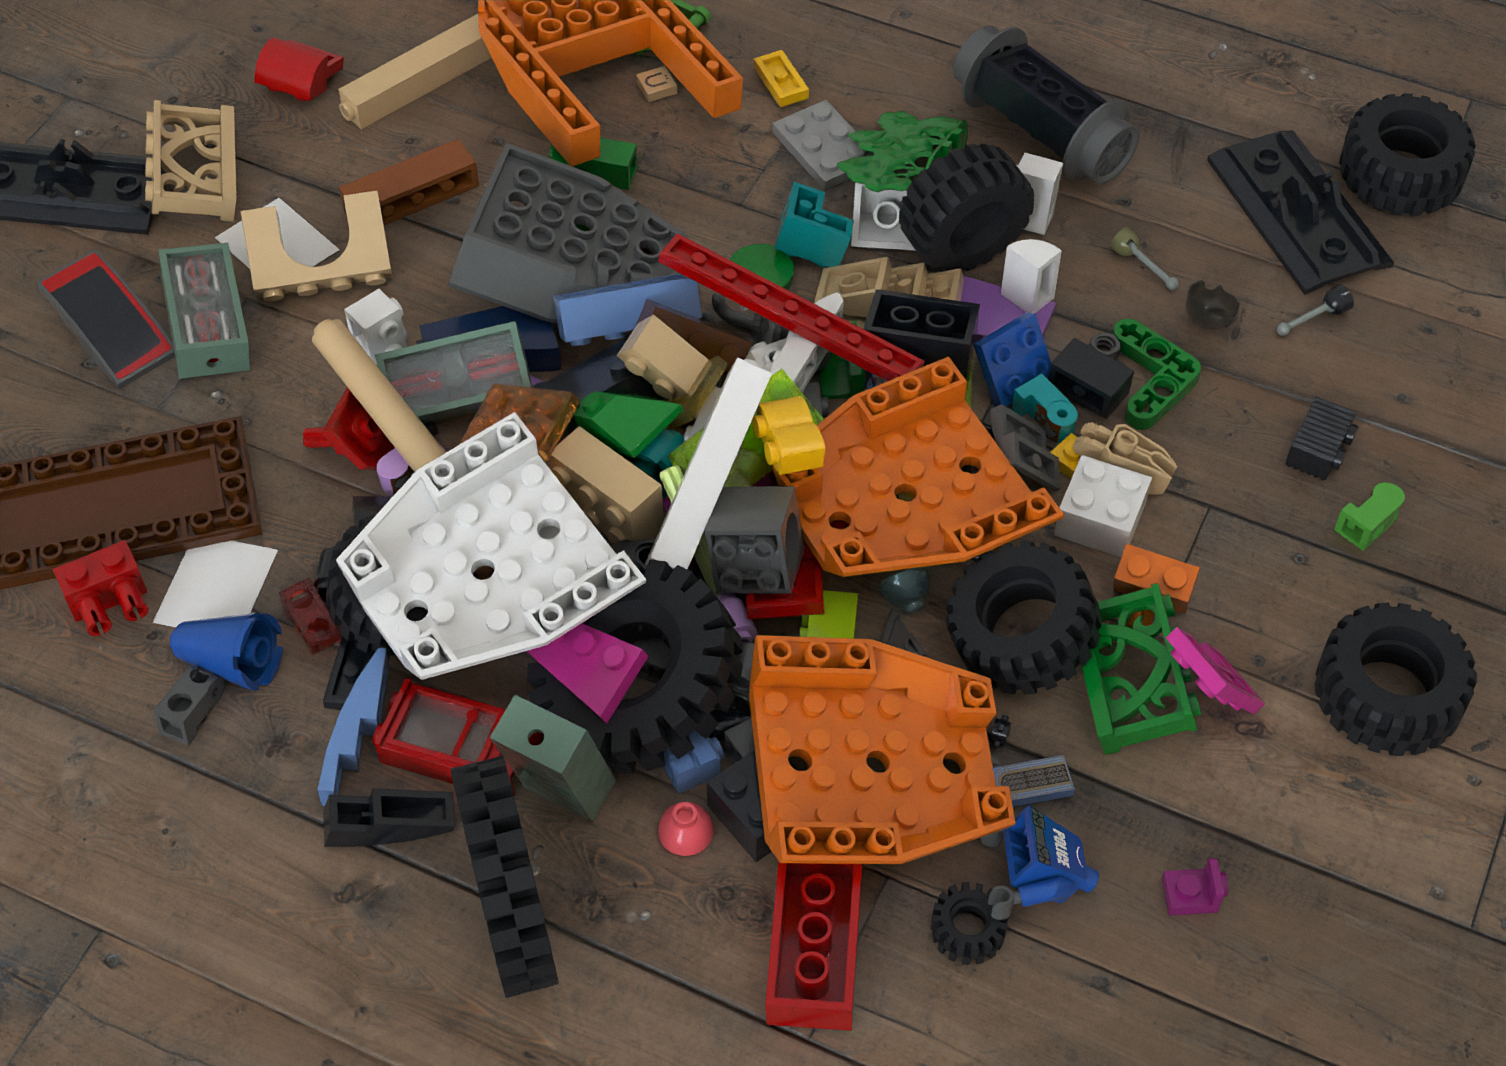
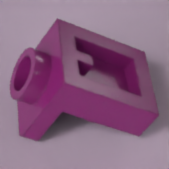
(1195, 889)

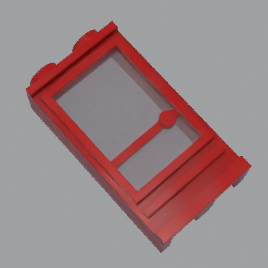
(436, 732)

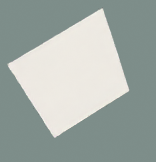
(299, 238)
(216, 582)

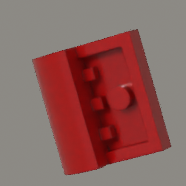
(295, 68)

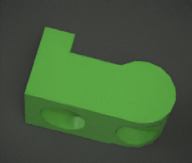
(1373, 517)

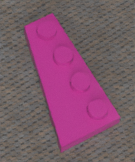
(592, 666)

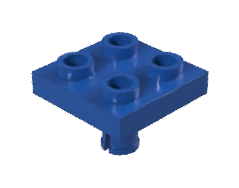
(1012, 357)

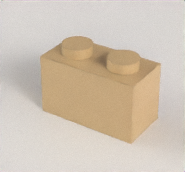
(662, 358)

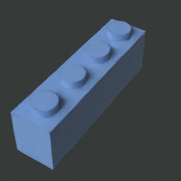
(618, 307)

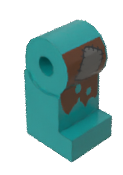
(1047, 407)

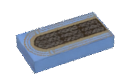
(1036, 780)

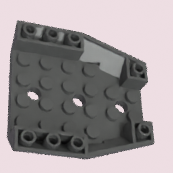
(538, 252)

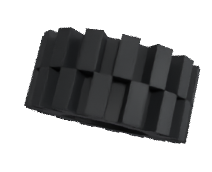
(961, 944)

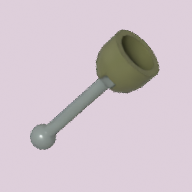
(1127, 244)

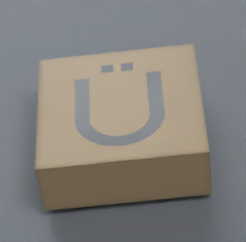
(656, 84)

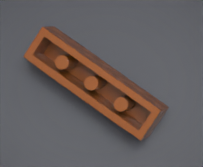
(419, 181)

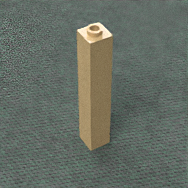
(413, 74)

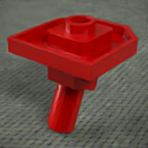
(351, 433)

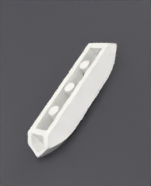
(800, 356)

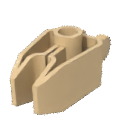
(1127, 450)

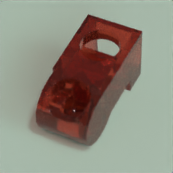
(309, 616)

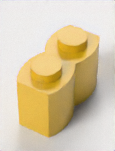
(789, 435)

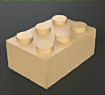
(608, 488)

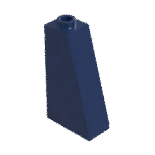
(537, 335)

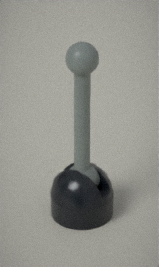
(1335, 302)

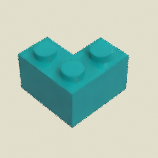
(810, 231)

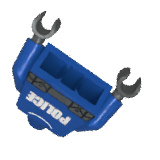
(1042, 863)

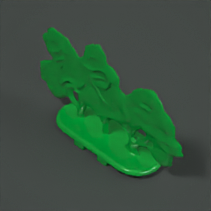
(899, 145)

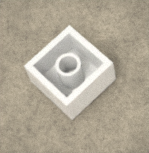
(1102, 506)

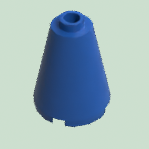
(231, 647)

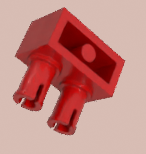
(101, 583)

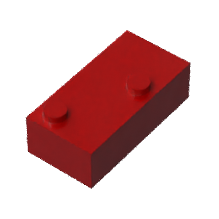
(814, 946)

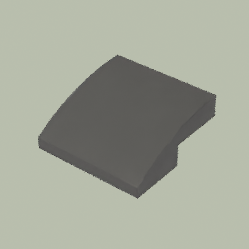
(1025, 446)

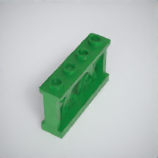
(1112, 713)

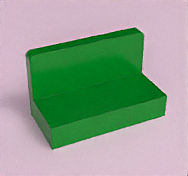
(841, 378)

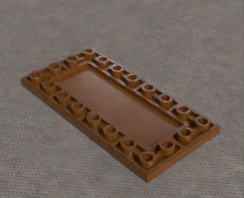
(150, 489)

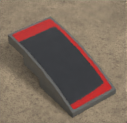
(107, 318)

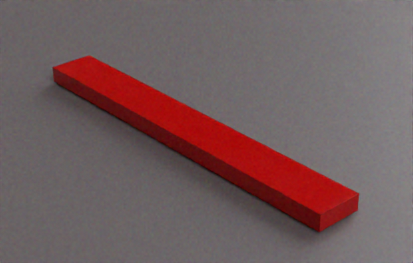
(787, 309)

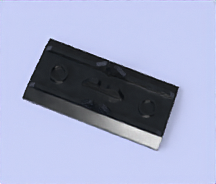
(74, 188)
(1298, 210)

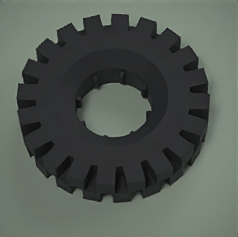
(701, 662)
(504, 876)

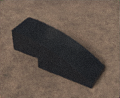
(386, 817)

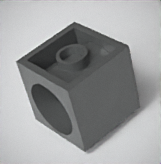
(755, 540)

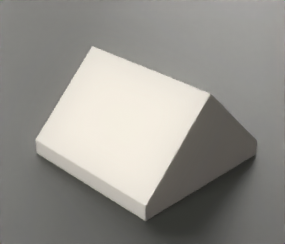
(877, 219)

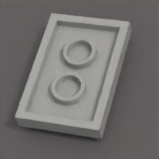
(819, 142)

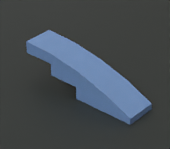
(357, 718)

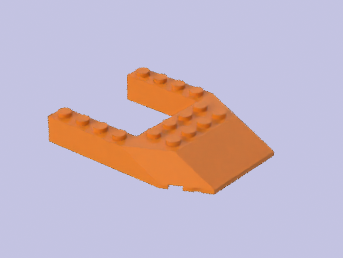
(551, 38)

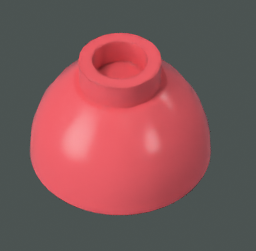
(685, 828)

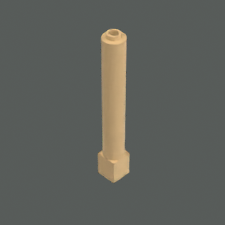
(376, 394)

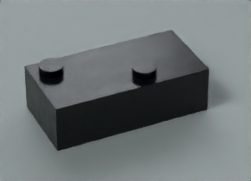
(599, 373)

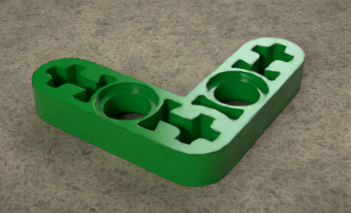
(1166, 372)

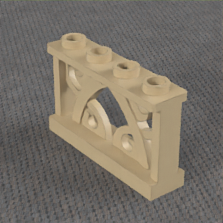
(214, 127)

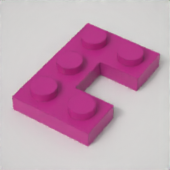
(1215, 673)

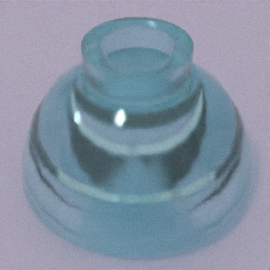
(906, 589)

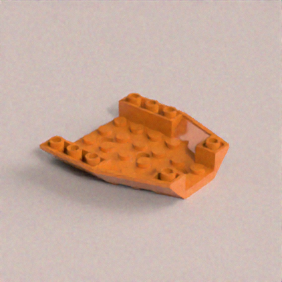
(913, 441)
(861, 701)

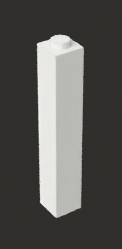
(710, 464)

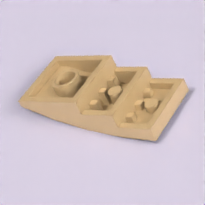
(859, 280)

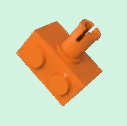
(1142, 568)

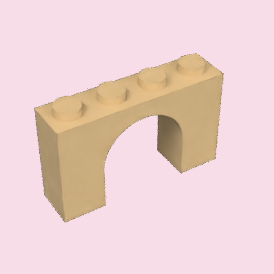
(278, 274)

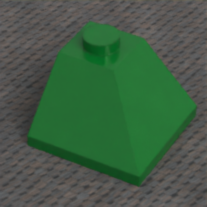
(625, 420)

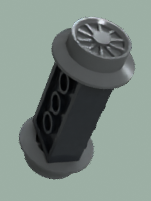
(1047, 103)

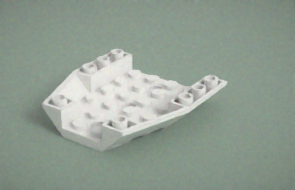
(471, 512)

